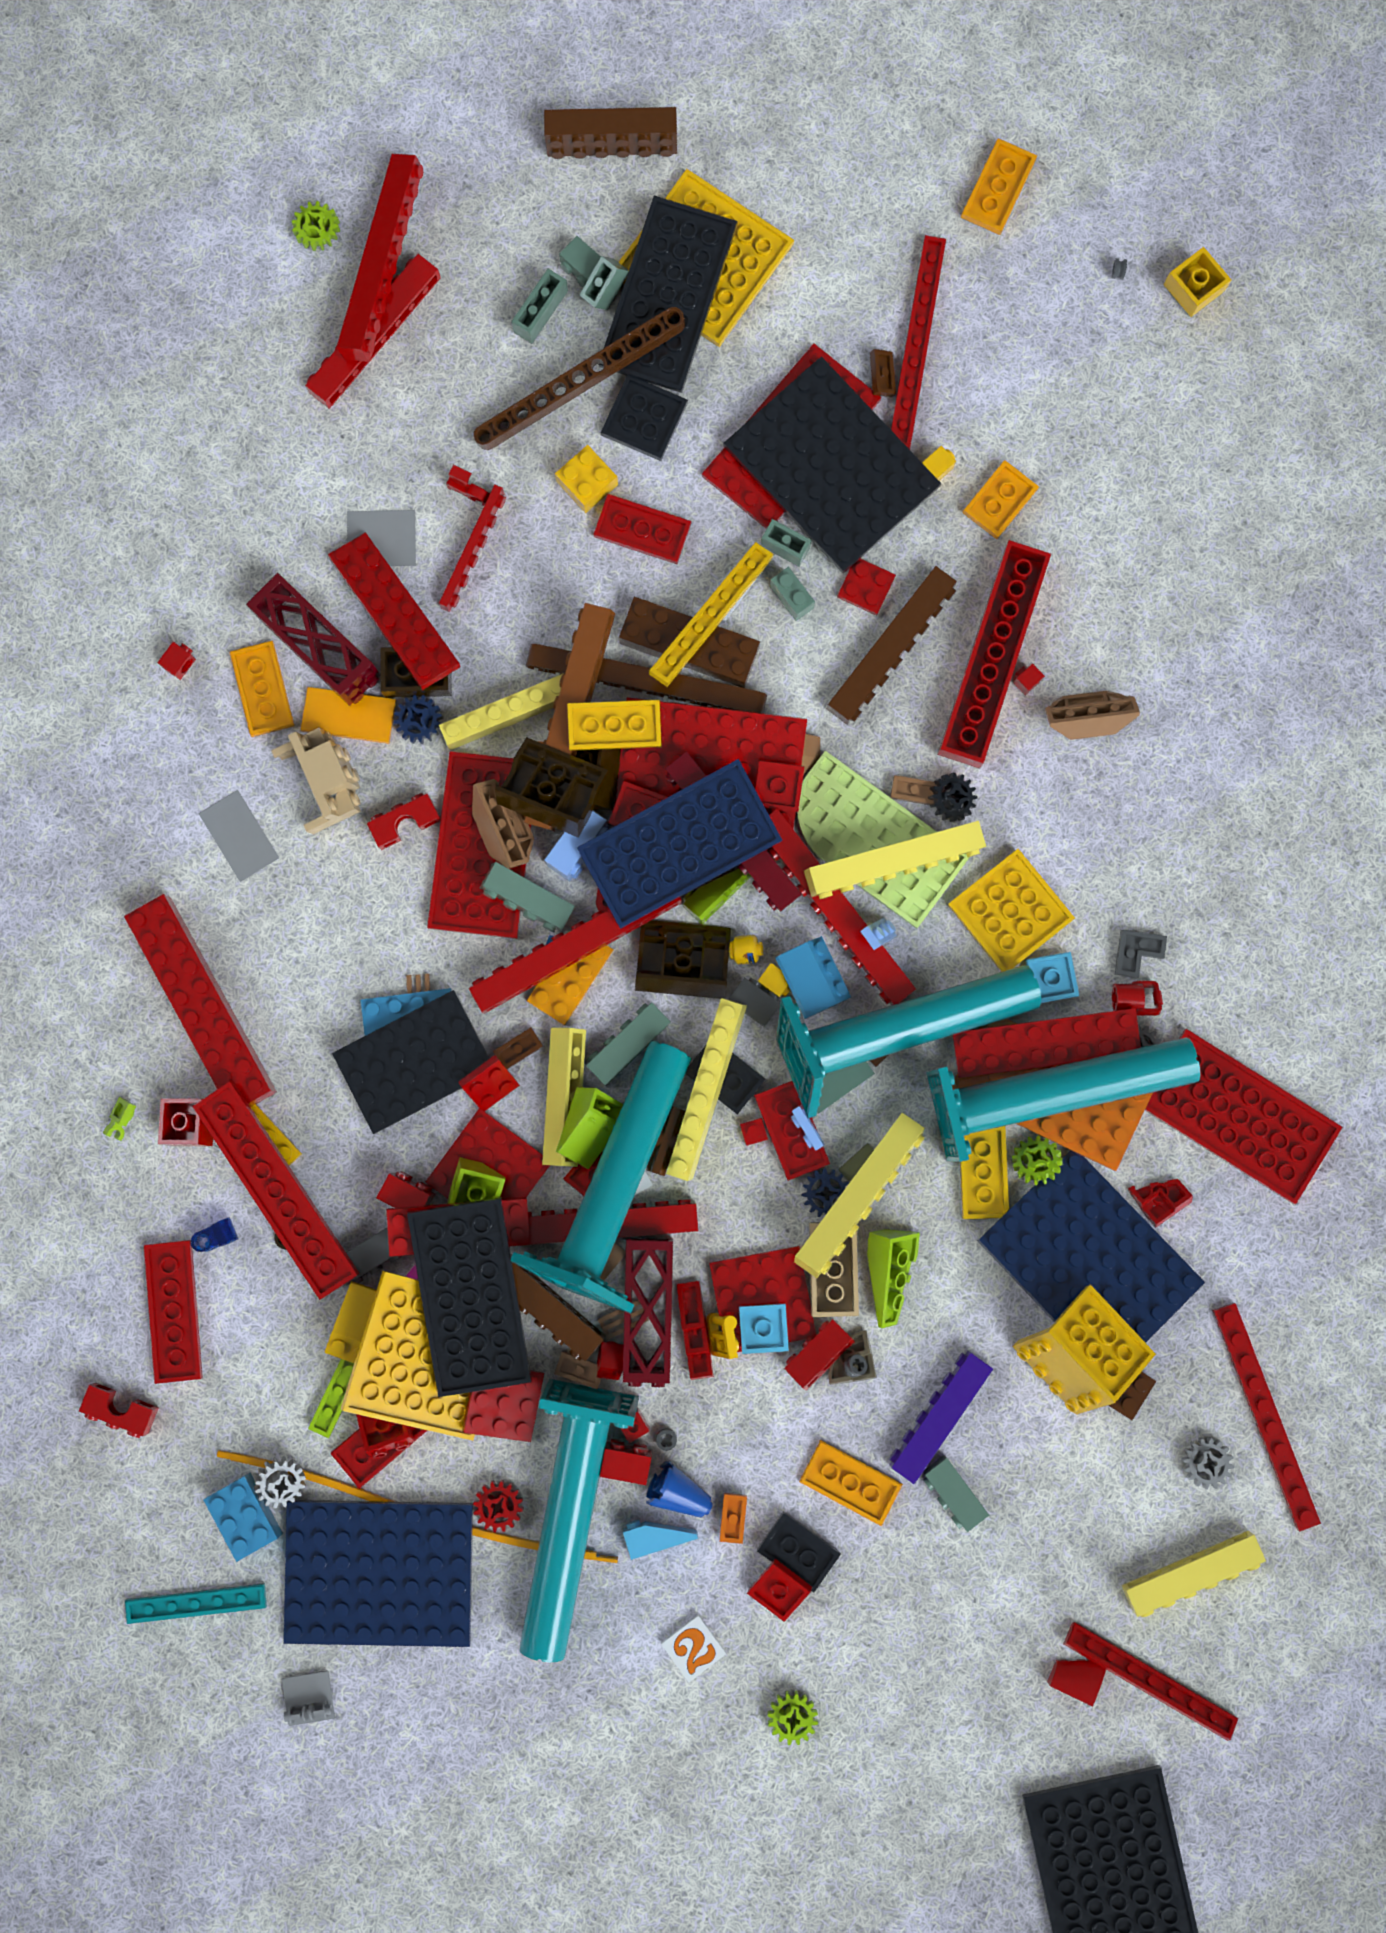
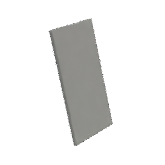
(238, 835)

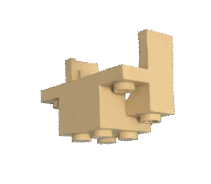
(327, 773)

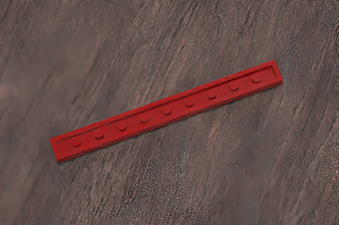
(918, 338)
(1266, 1417)

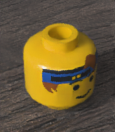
(745, 949)

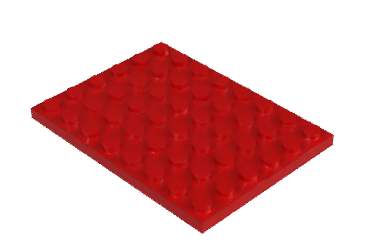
(713, 741)

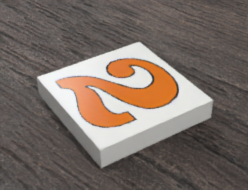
(693, 1648)

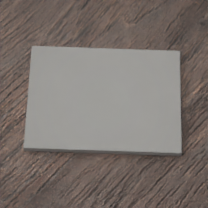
(389, 530)

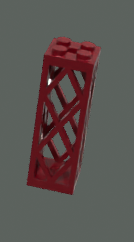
(270, 599)
(646, 1371)

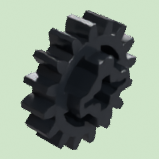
(956, 788)

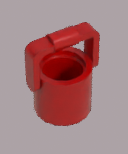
(1133, 996)

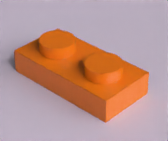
(733, 1518)

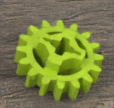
(310, 233)
(1033, 1152)
(801, 1720)

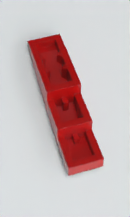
(695, 1330)

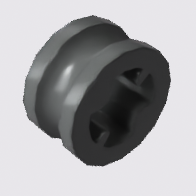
(1119, 268)
(853, 1371)
(659, 1439)

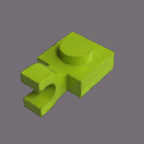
(120, 1115)

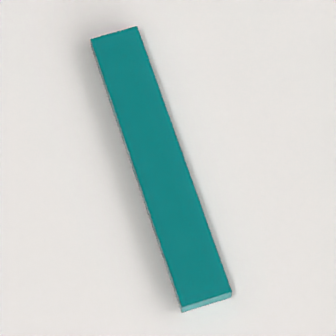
(195, 1603)

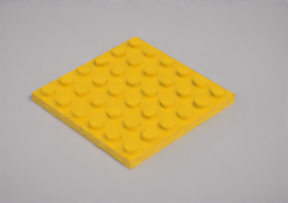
(750, 261)
(395, 1366)

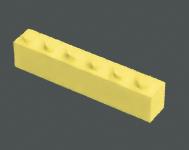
(501, 713)
(564, 1076)
(1193, 1574)

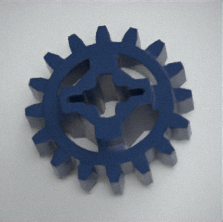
(425, 715)
(825, 1182)

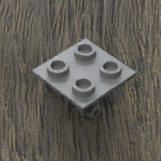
(308, 1698)

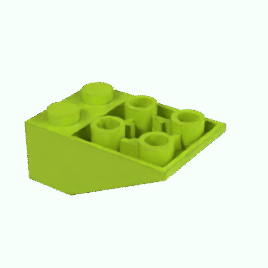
(588, 1125)

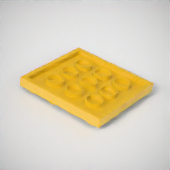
(1011, 911)

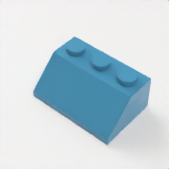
(813, 977)

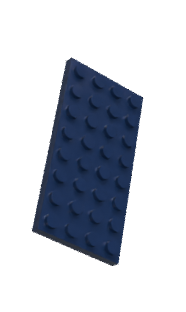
(679, 843)

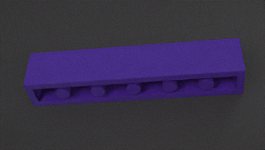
(940, 1417)

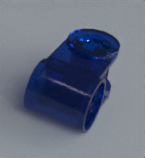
(217, 1234)

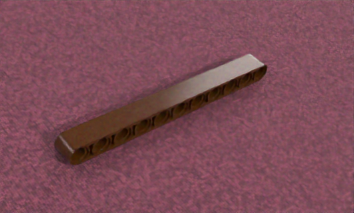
(584, 369)
(637, 679)

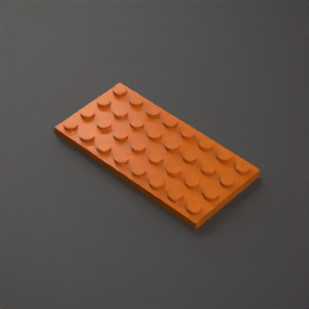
(1092, 1132)

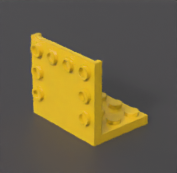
(1086, 1353)

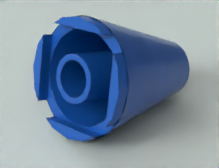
(677, 1492)

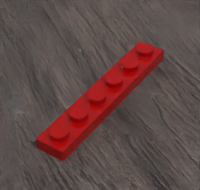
(469, 555)

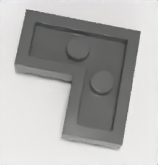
(1134, 946)

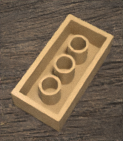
(837, 1290)

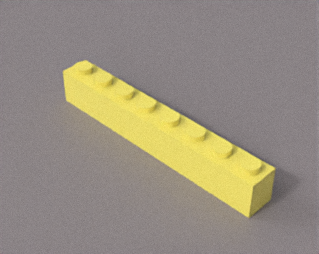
(894, 859)
(706, 1089)
(859, 1195)

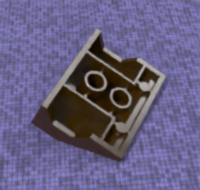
(551, 787)
(683, 959)

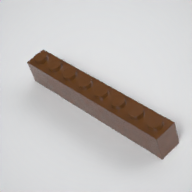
(891, 645)

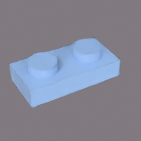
(812, 1137)

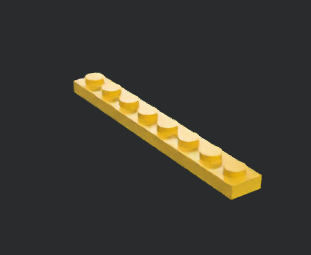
(711, 614)

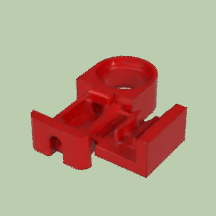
(458, 482)

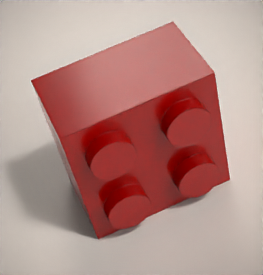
(181, 1125)
(402, 1192)
(626, 1462)

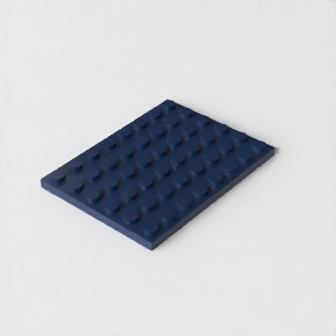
(1084, 1235)
(378, 1573)

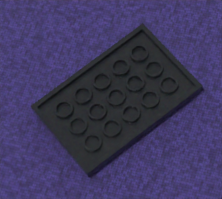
(411, 1061)

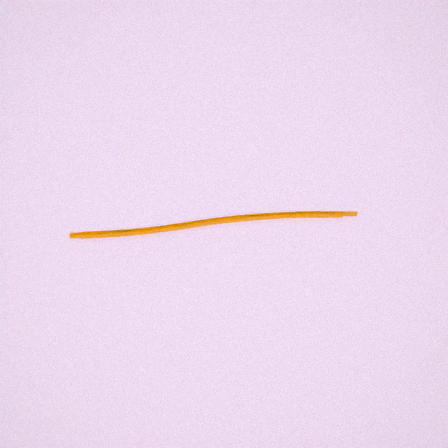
(361, 1493)

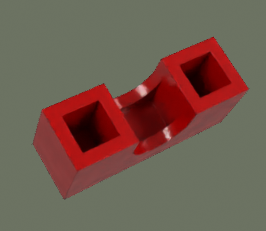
(385, 827)
(99, 1405)

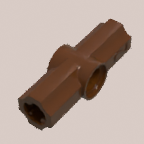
(666, 1142)

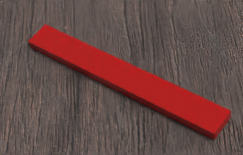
(1151, 1681)

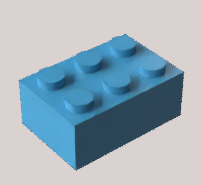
(242, 1517)

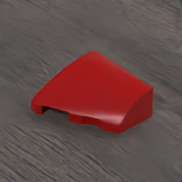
(1167, 1196)
(1077, 1679)

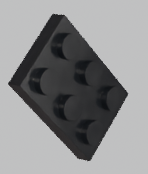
(739, 1082)
(799, 1550)

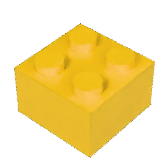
(1197, 281)
(586, 478)

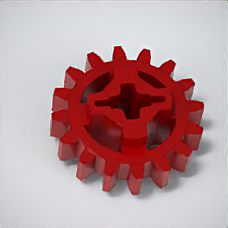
(490, 1501)

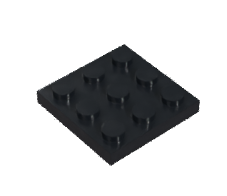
(644, 417)

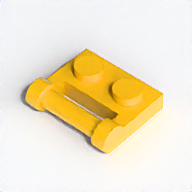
(723, 1343)

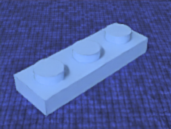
(879, 933)

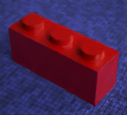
(818, 1354)

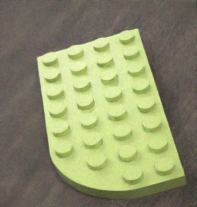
(850, 816)

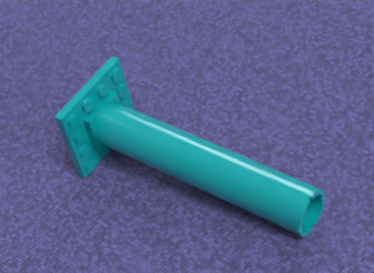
(897, 1027)
(1056, 1090)
(615, 1181)
(569, 1510)

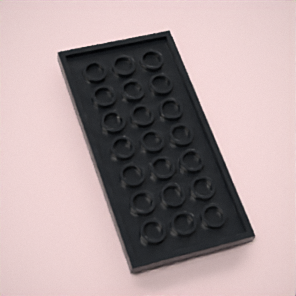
(677, 267)
(469, 1297)

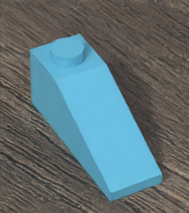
(653, 1537)

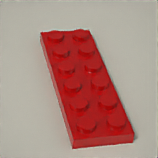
(399, 1232)
(173, 1312)

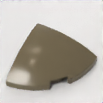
(860, 1347)

